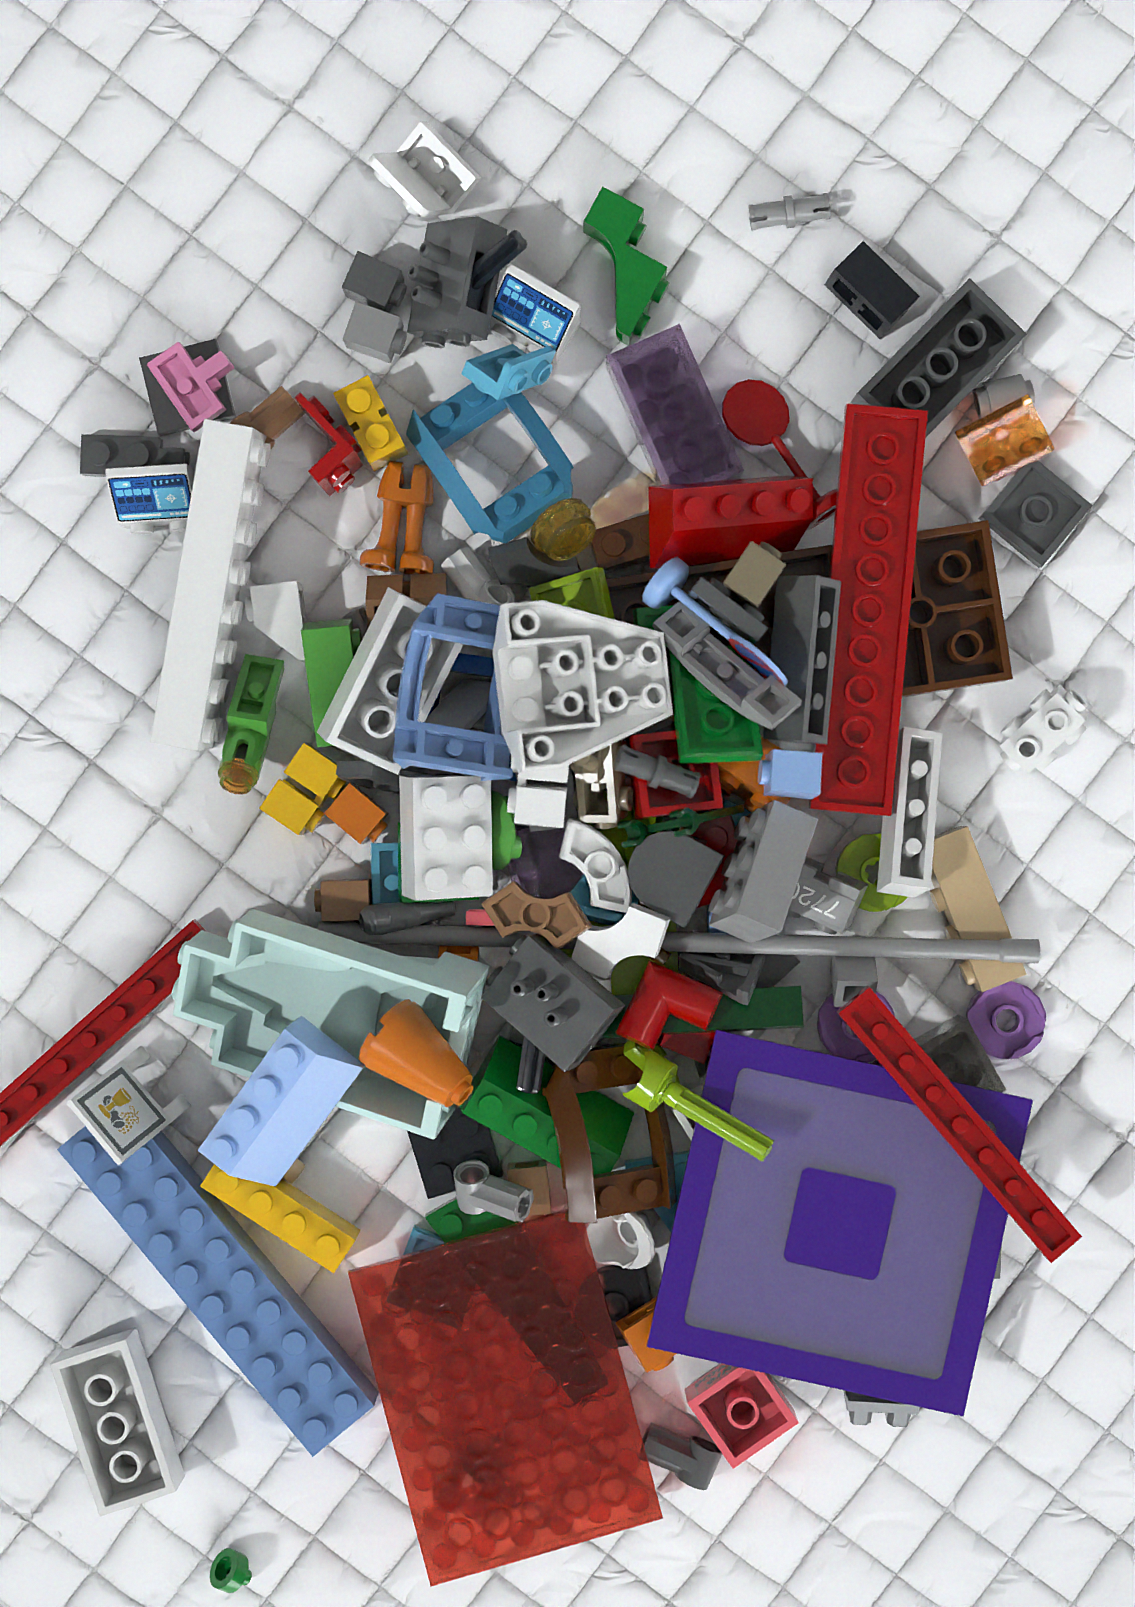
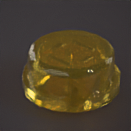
(563, 529)

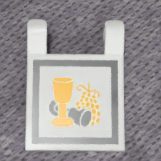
(122, 1110)

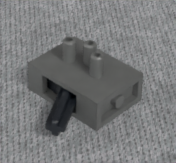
(459, 279)
(552, 1005)

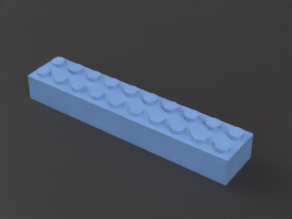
(228, 1286)

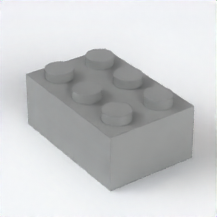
(762, 872)

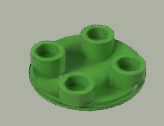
(505, 842)

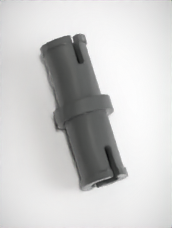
(657, 771)

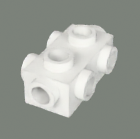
(1053, 719)

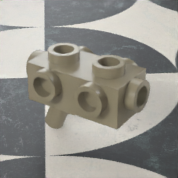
(594, 775)

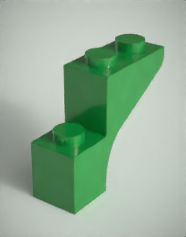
(638, 277)

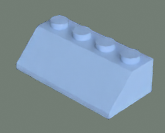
(281, 1105)

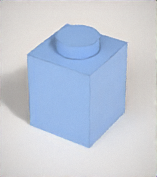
(791, 774)

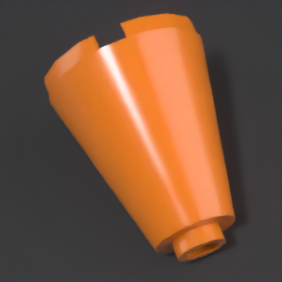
(417, 1056)

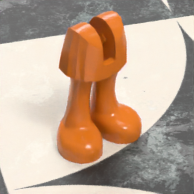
(394, 499)

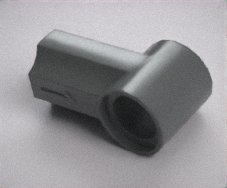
(690, 1459)

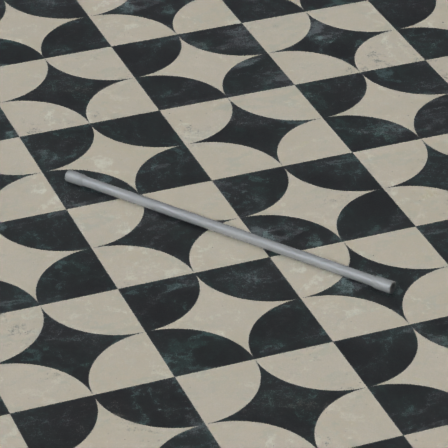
(1003, 950)

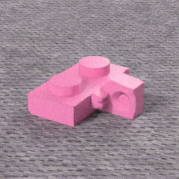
(191, 383)

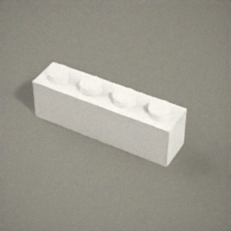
(910, 829)

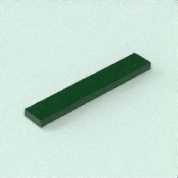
(766, 1010)

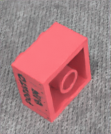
(740, 1410)

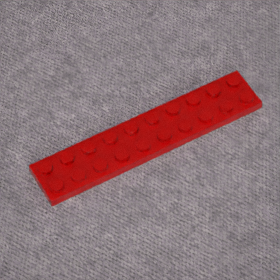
(875, 566)

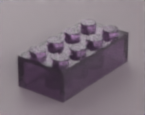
(672, 410)

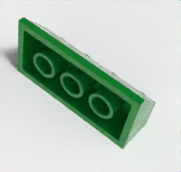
(527, 1116)

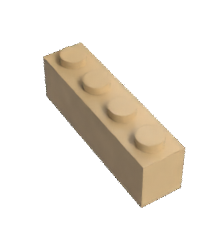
(969, 906)

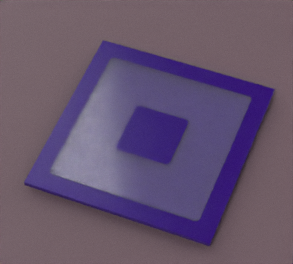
(854, 1243)

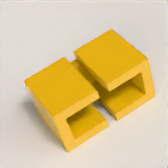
(370, 423)
(293, 806)

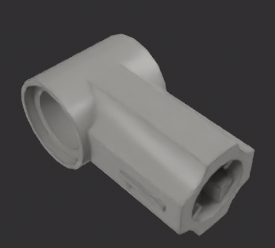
(483, 1192)

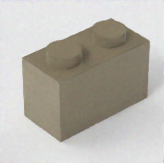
(754, 574)

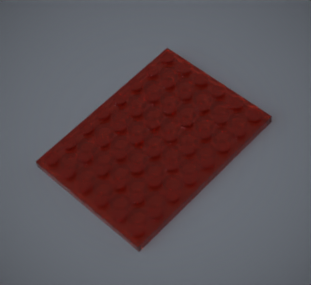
(504, 1396)

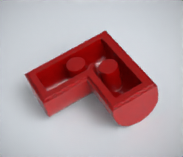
(663, 994)

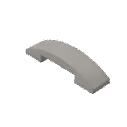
(722, 671)

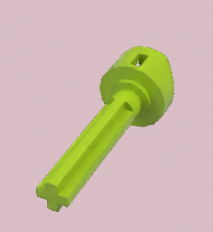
(659, 1085)

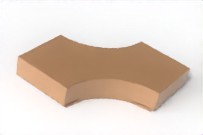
(555, 919)

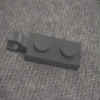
(116, 451)

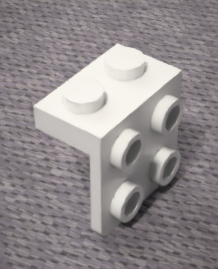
(426, 173)

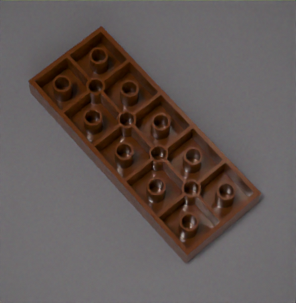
(953, 618)

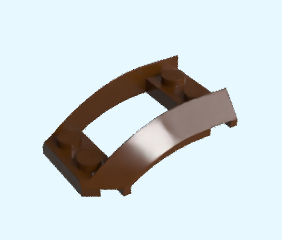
(615, 1191)

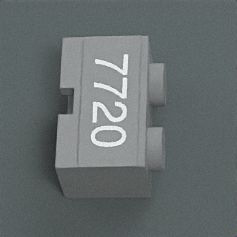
(825, 898)

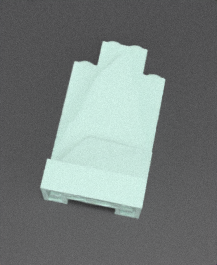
(285, 970)

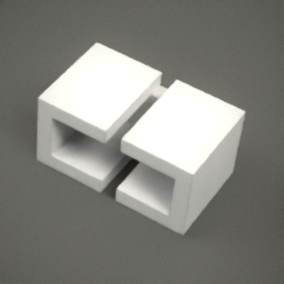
(538, 803)

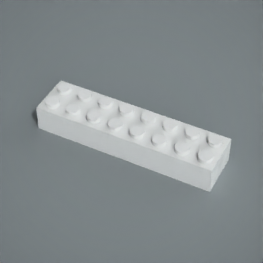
(210, 586)

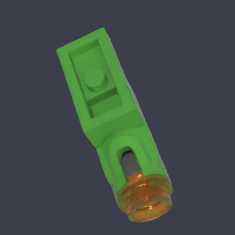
(250, 723)

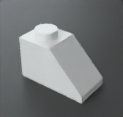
(279, 614)

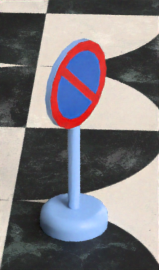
(668, 584)

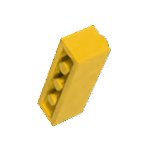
(287, 1215)

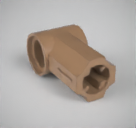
(272, 415)

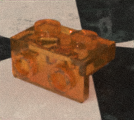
(1005, 440)

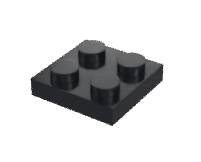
(457, 1142)

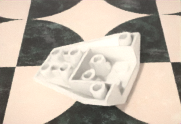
(574, 682)

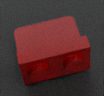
(338, 465)

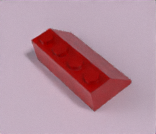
(722, 517)

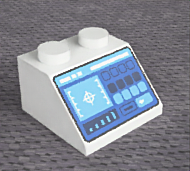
(533, 313)
(151, 496)

